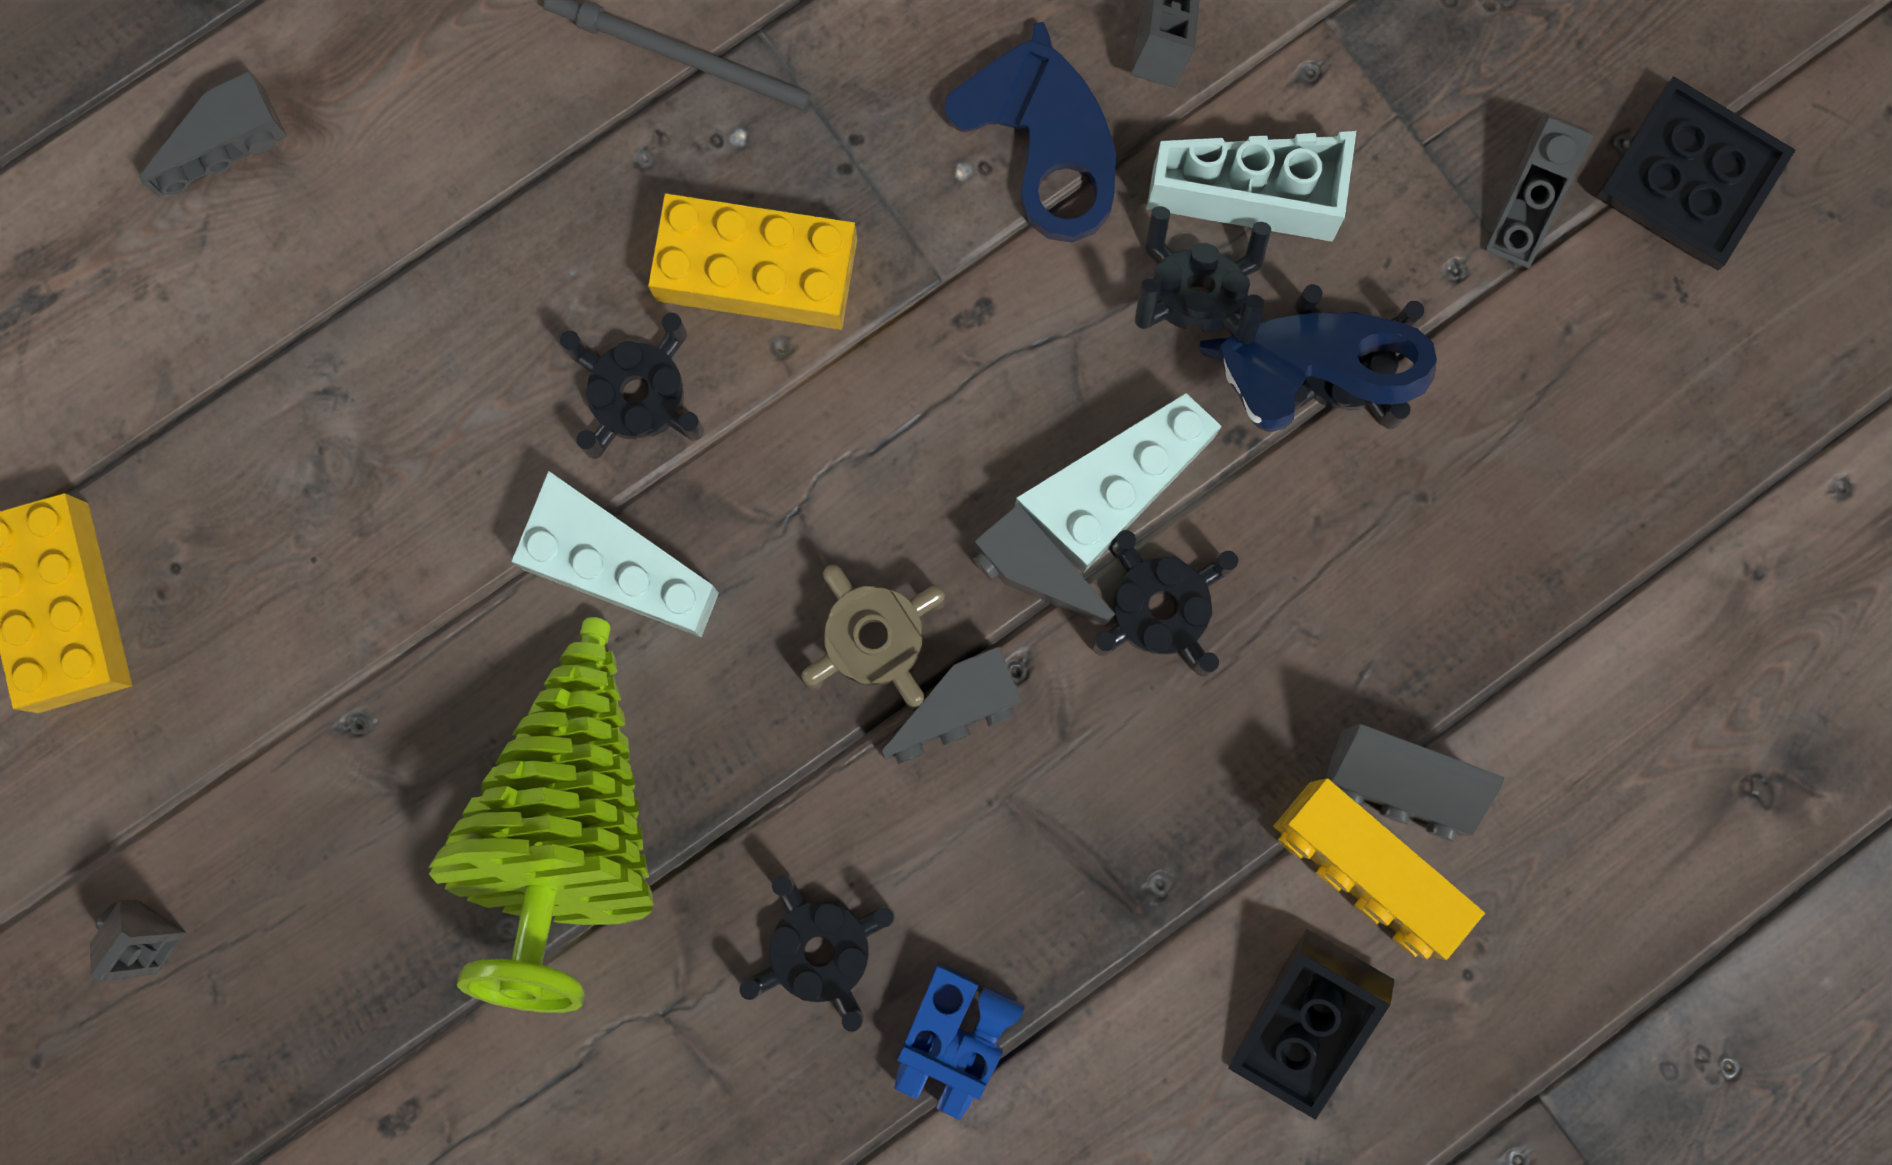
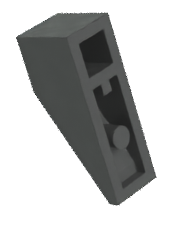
(1165, 40)
(1032, 564)
(131, 942)

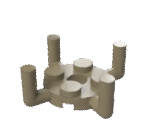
(879, 665)

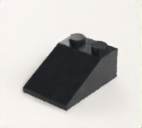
(1313, 1024)

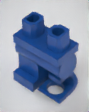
(950, 1054)

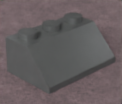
(1412, 782)

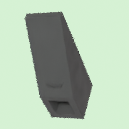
(217, 131)
(1538, 188)
(965, 695)

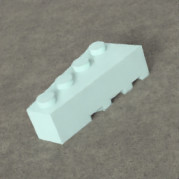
(1285, 182)
(1116, 482)
(601, 556)

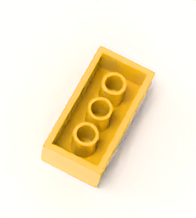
(753, 261)
(56, 608)
(1377, 870)

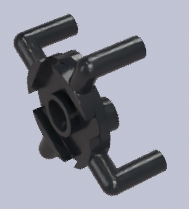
(1203, 266)
(1379, 361)
(615, 370)
(1176, 580)
(789, 957)

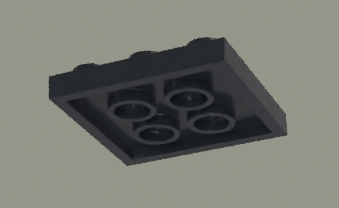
(1696, 173)

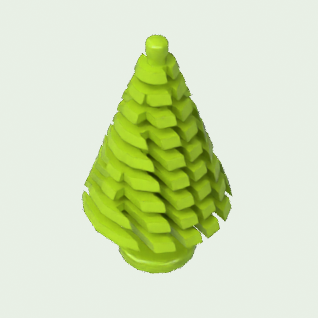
(553, 831)

